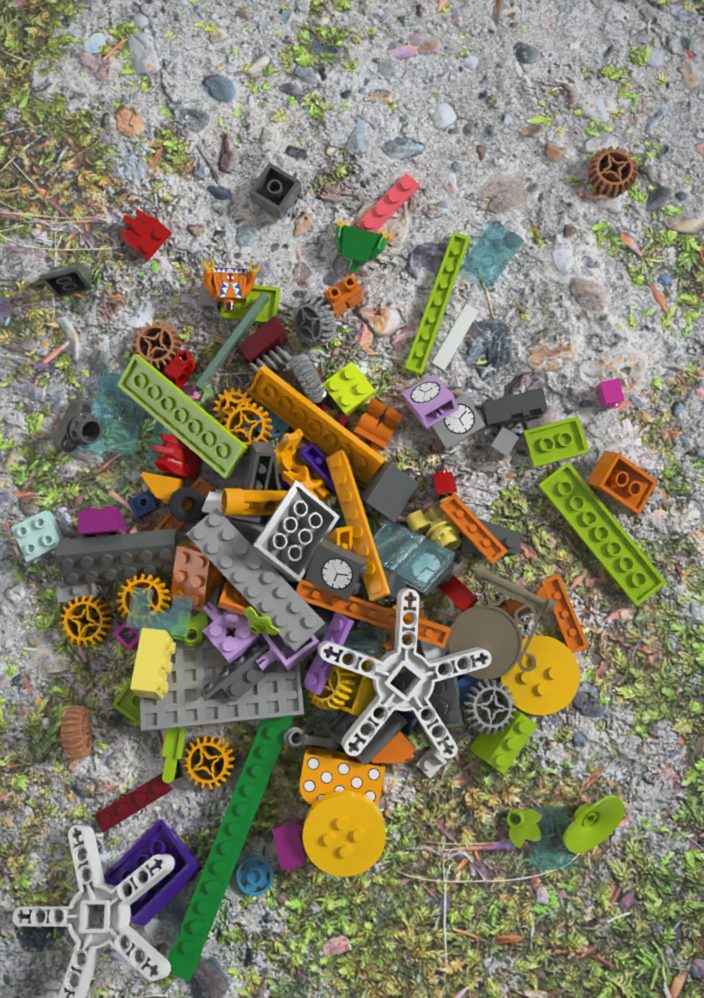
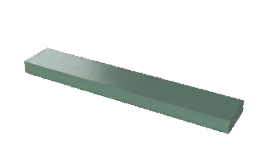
(232, 341)

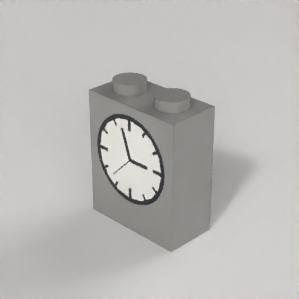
(459, 424)

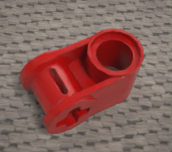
(178, 370)

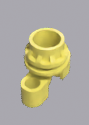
(439, 527)

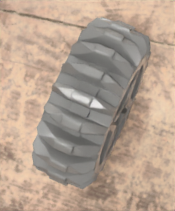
(314, 320)
(307, 378)
(489, 714)

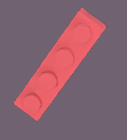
(388, 204)

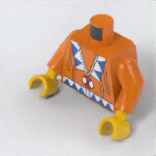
(228, 284)

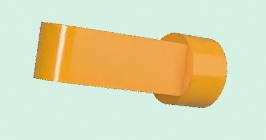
(237, 501)

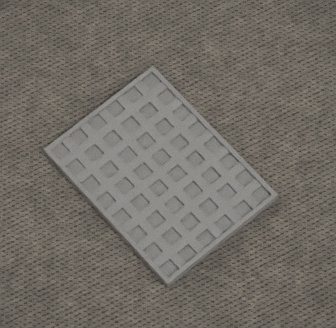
(193, 667)

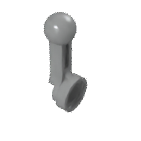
(305, 739)

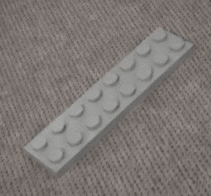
(255, 579)

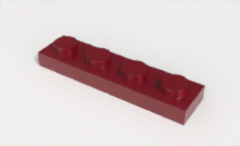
(132, 802)

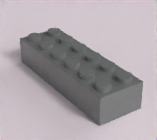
(117, 556)

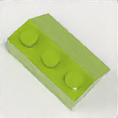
(503, 747)

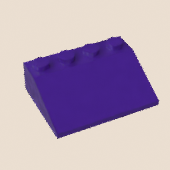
(156, 841)

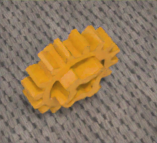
(230, 402)

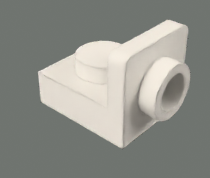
(431, 762)

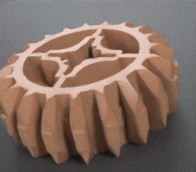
(610, 180)
(163, 331)
(76, 732)

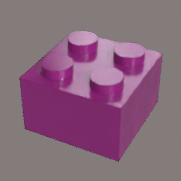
(101, 522)
(289, 843)

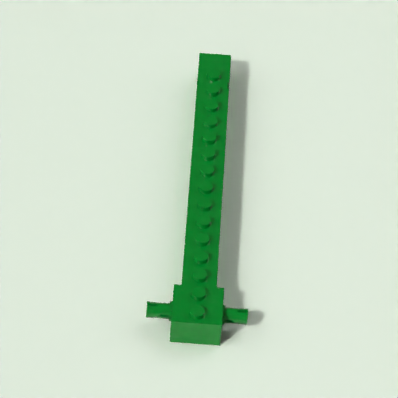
(229, 844)

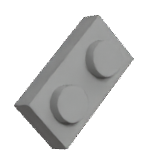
(69, 592)

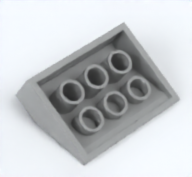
(295, 532)

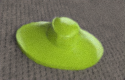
(593, 824)

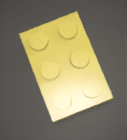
(153, 664)

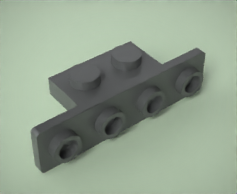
(239, 677)

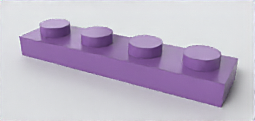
(321, 669)

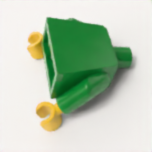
(359, 244)

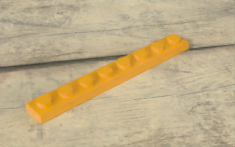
(355, 516)

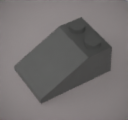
(67, 279)

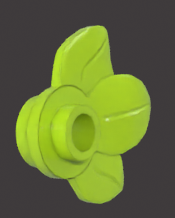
(259, 624)
(196, 626)
(526, 828)

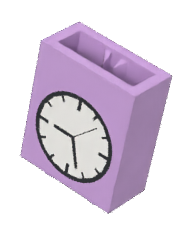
(430, 401)

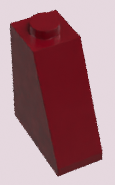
(262, 340)

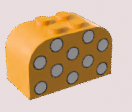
(334, 771)

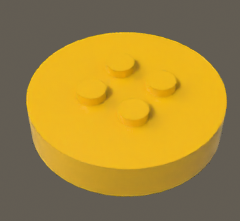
(550, 683)
(344, 833)

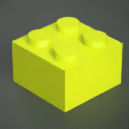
(348, 389)

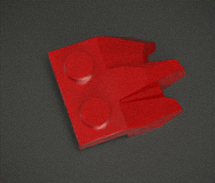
(144, 234)
(176, 457)

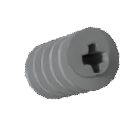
(274, 360)

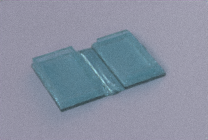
(119, 417)
(411, 555)

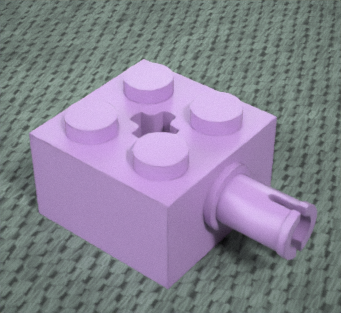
(223, 626)
(282, 651)

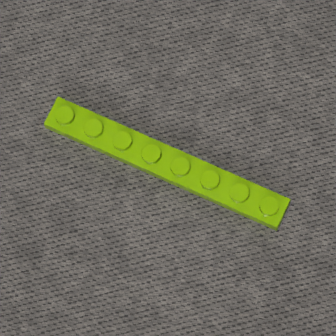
(437, 303)

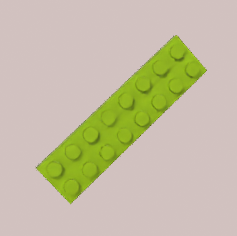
(182, 416)
(602, 534)

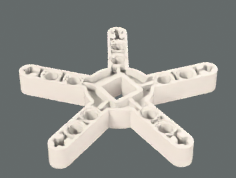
(418, 692)
(117, 915)

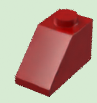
(443, 484)

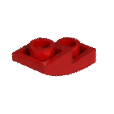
(458, 594)

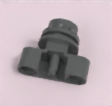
(77, 427)

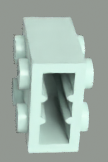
(38, 537)

